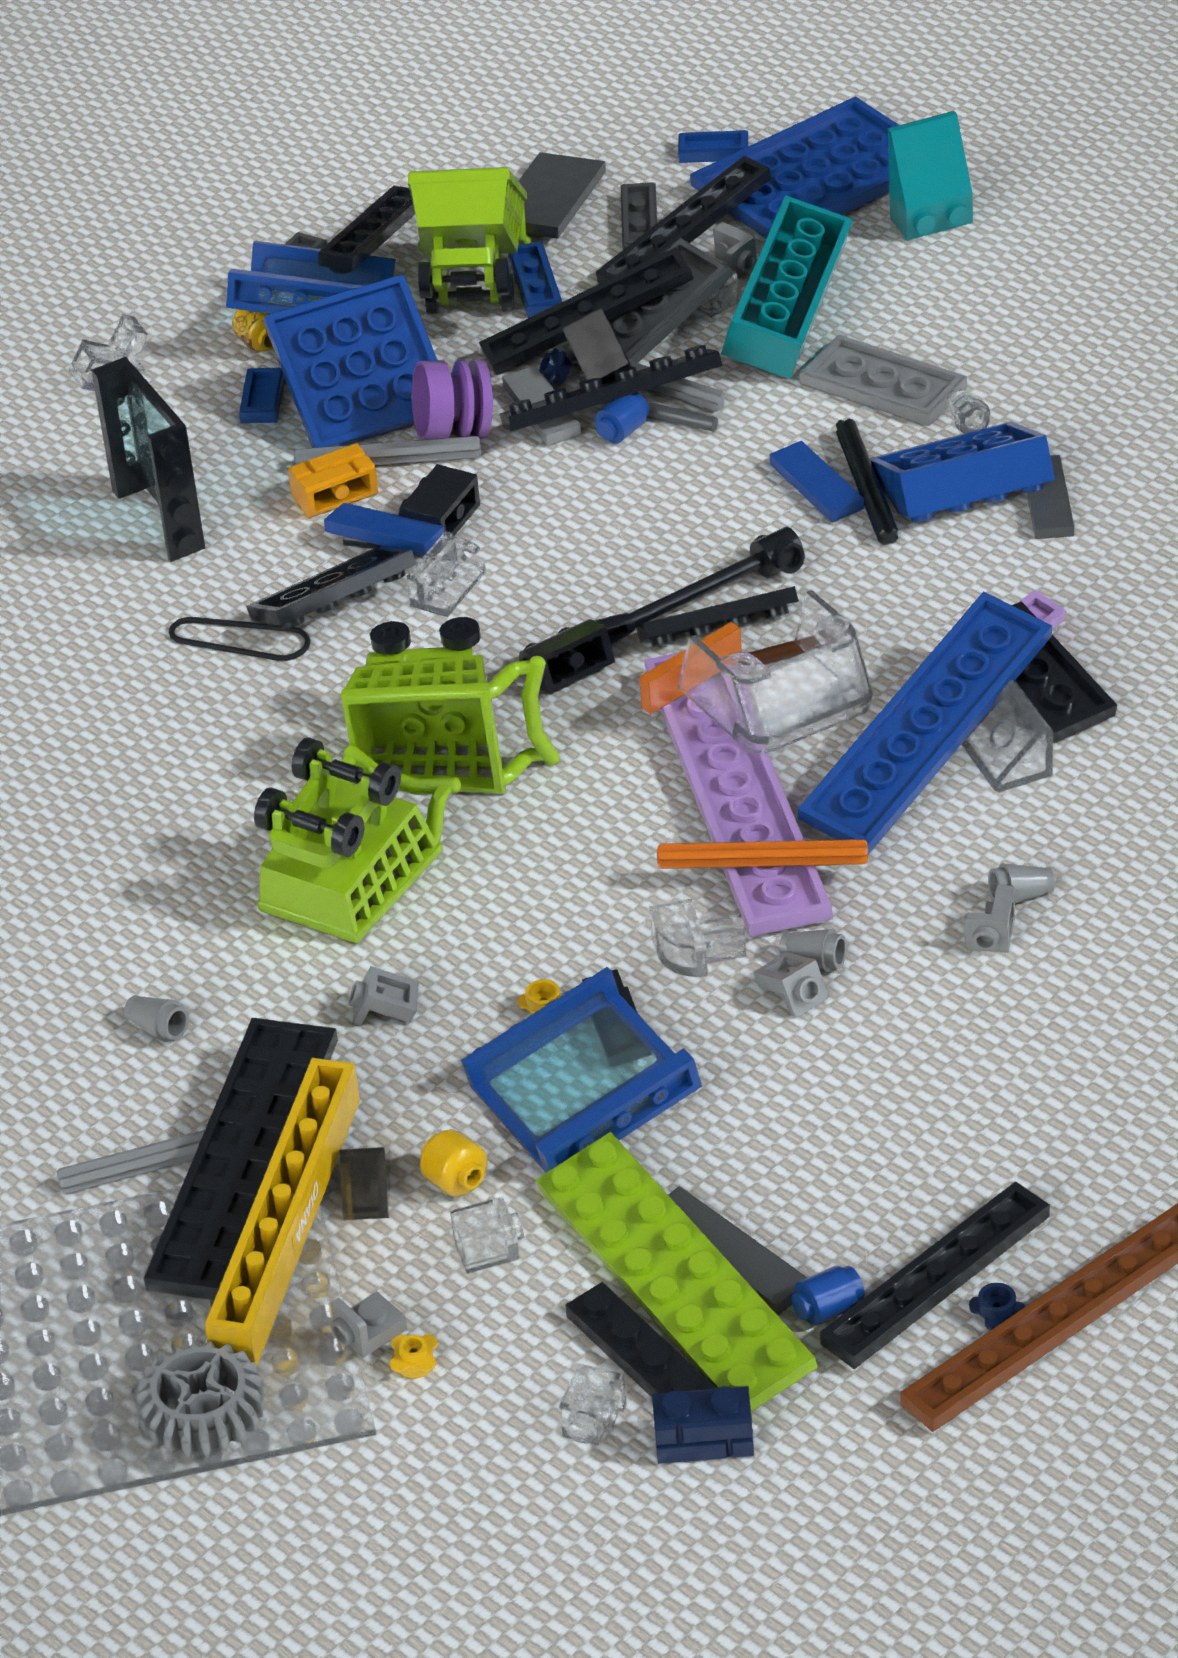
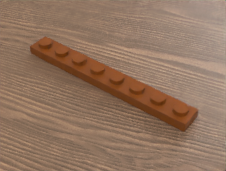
(1044, 1323)

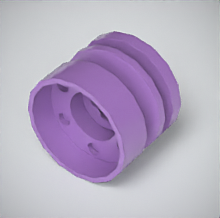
(451, 399)

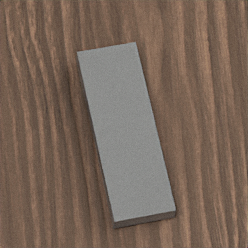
(533, 385)

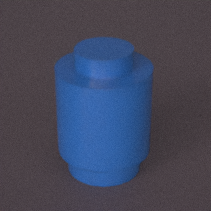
(621, 417)
(827, 1294)

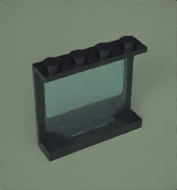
(148, 451)

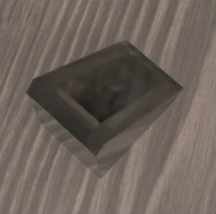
(365, 1182)

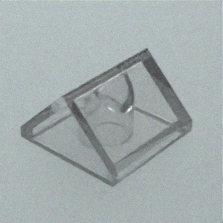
(1011, 742)

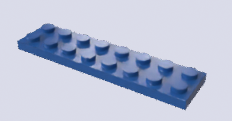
(925, 722)

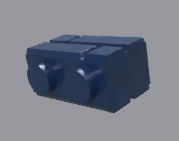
(703, 1424)

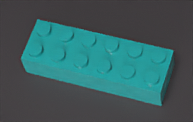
(787, 287)

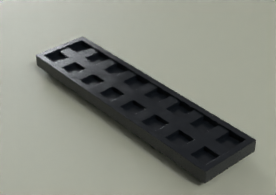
(234, 1156)

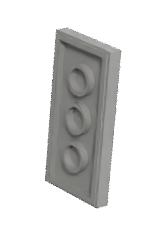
(882, 379)

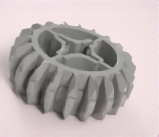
(204, 1411)

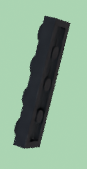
(700, 621)
(633, 1343)

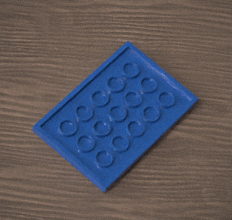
(826, 161)

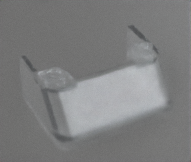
(789, 699)

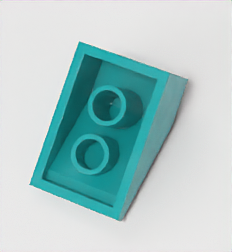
(928, 176)

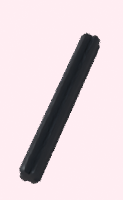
(867, 481)

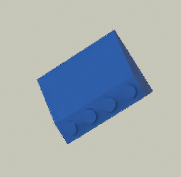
(964, 470)

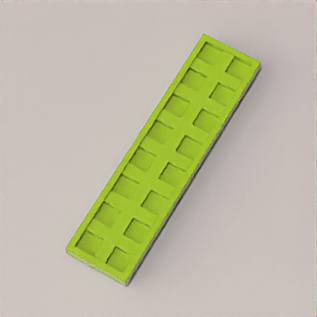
(675, 1272)

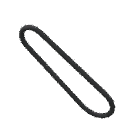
(234, 649)

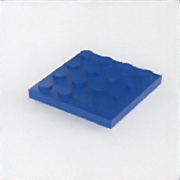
(352, 360)

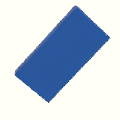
(710, 145)
(261, 395)

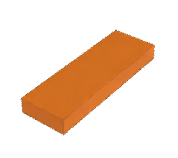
(661, 683)

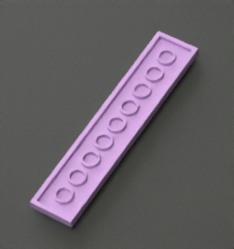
(744, 803)

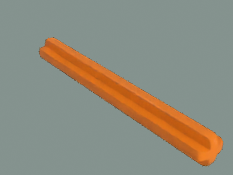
(762, 854)

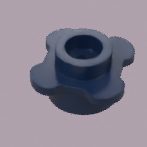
(555, 367)
(995, 1304)

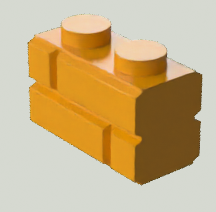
(332, 479)

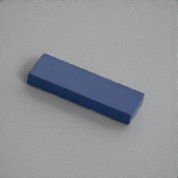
(534, 278)
(816, 481)
(383, 528)

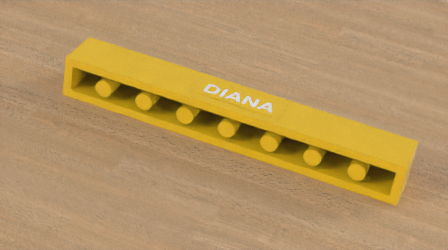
(284, 1209)

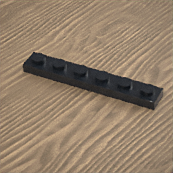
(692, 216)
(368, 231)
(613, 296)
(595, 392)
(934, 1275)

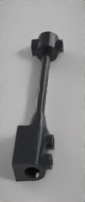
(589, 644)

